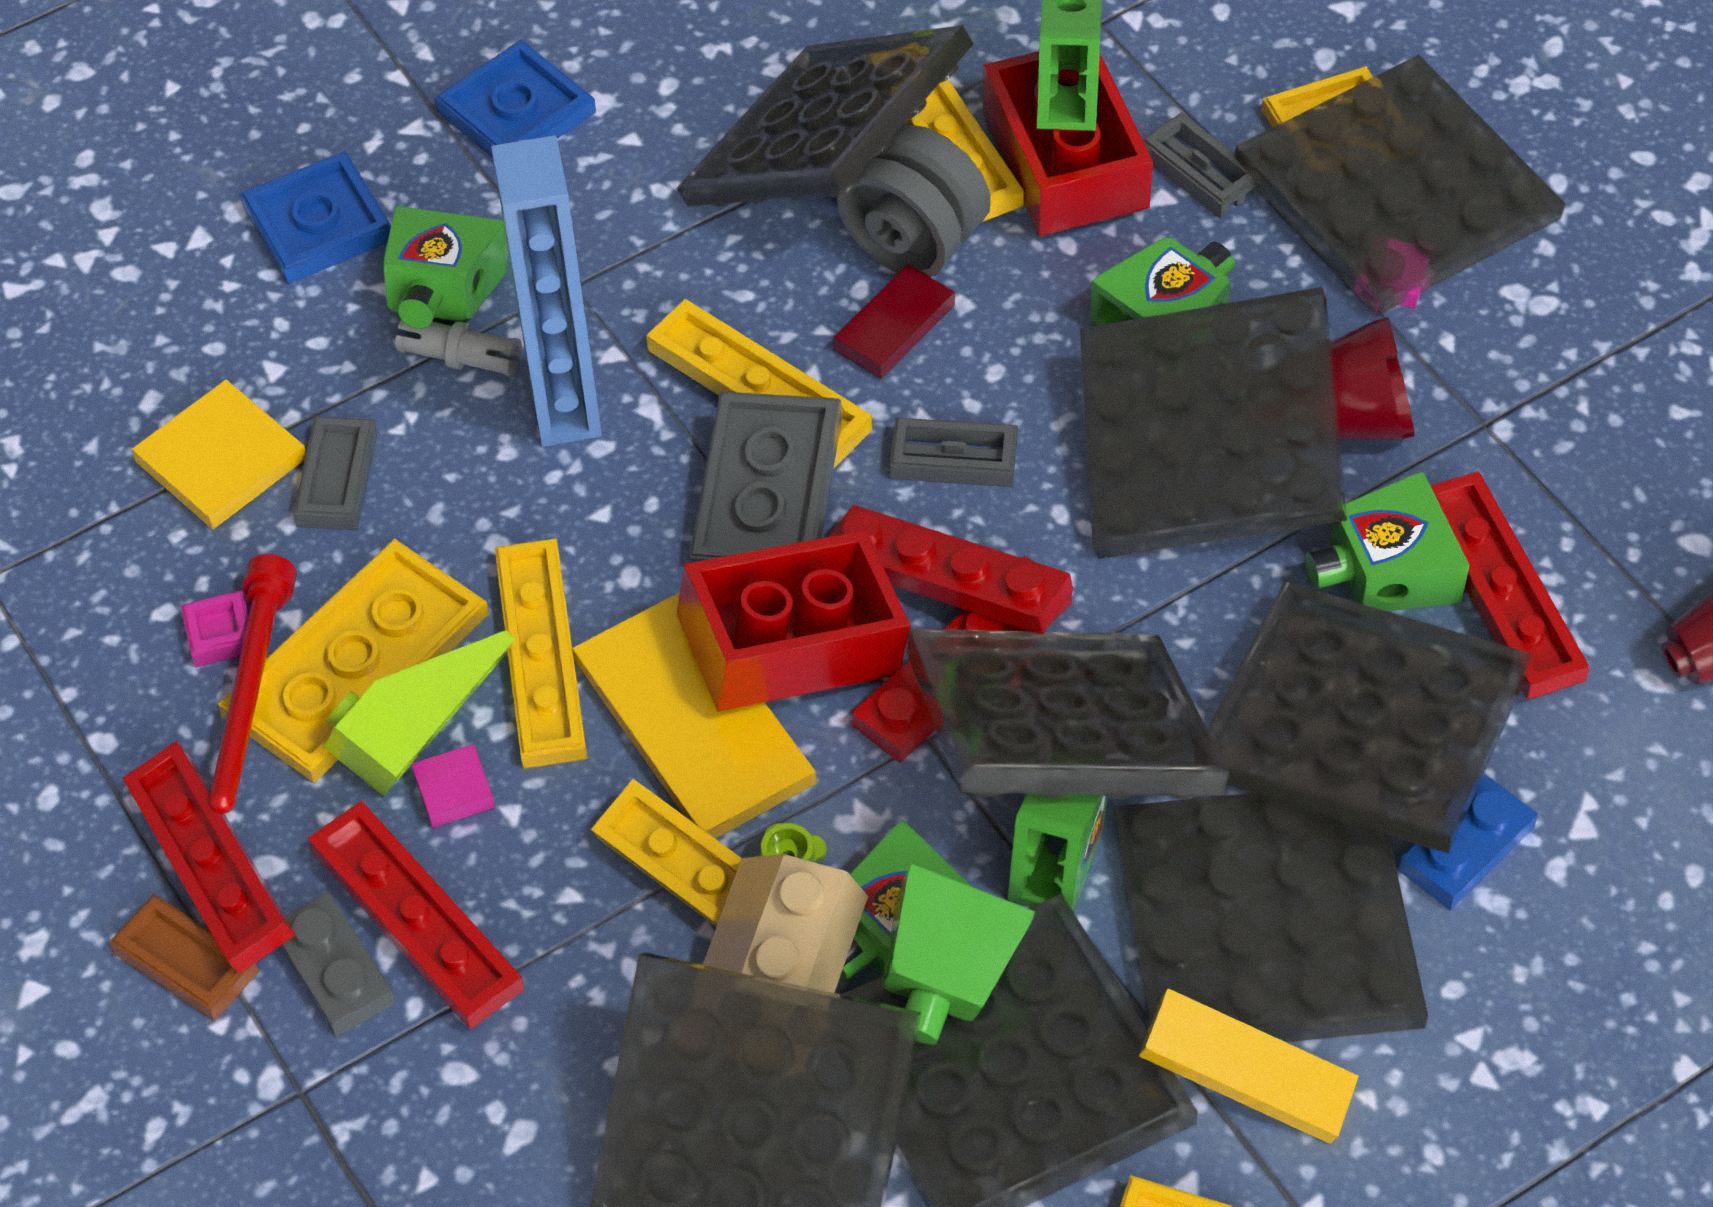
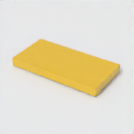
(374, 626)
(710, 762)

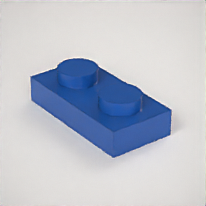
(1487, 834)

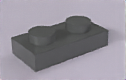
(335, 966)

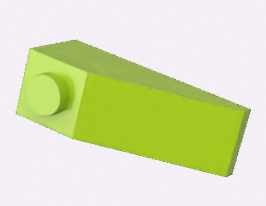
(406, 710)

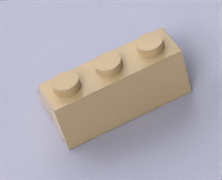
(788, 921)

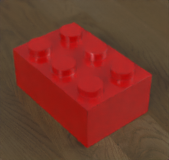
(1066, 174)
(792, 620)

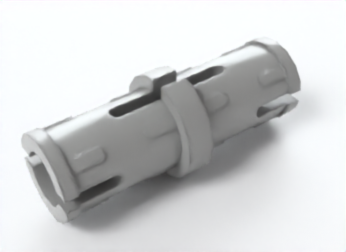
(461, 346)

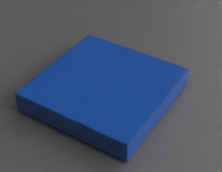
(515, 100)
(316, 217)

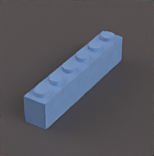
(547, 288)

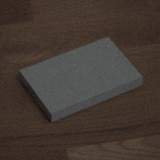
(766, 473)

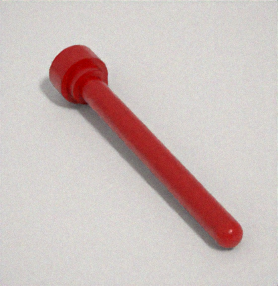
(268, 586)

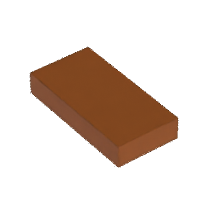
(180, 957)

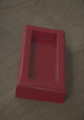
(894, 321)

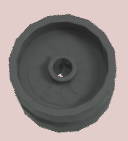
(916, 202)

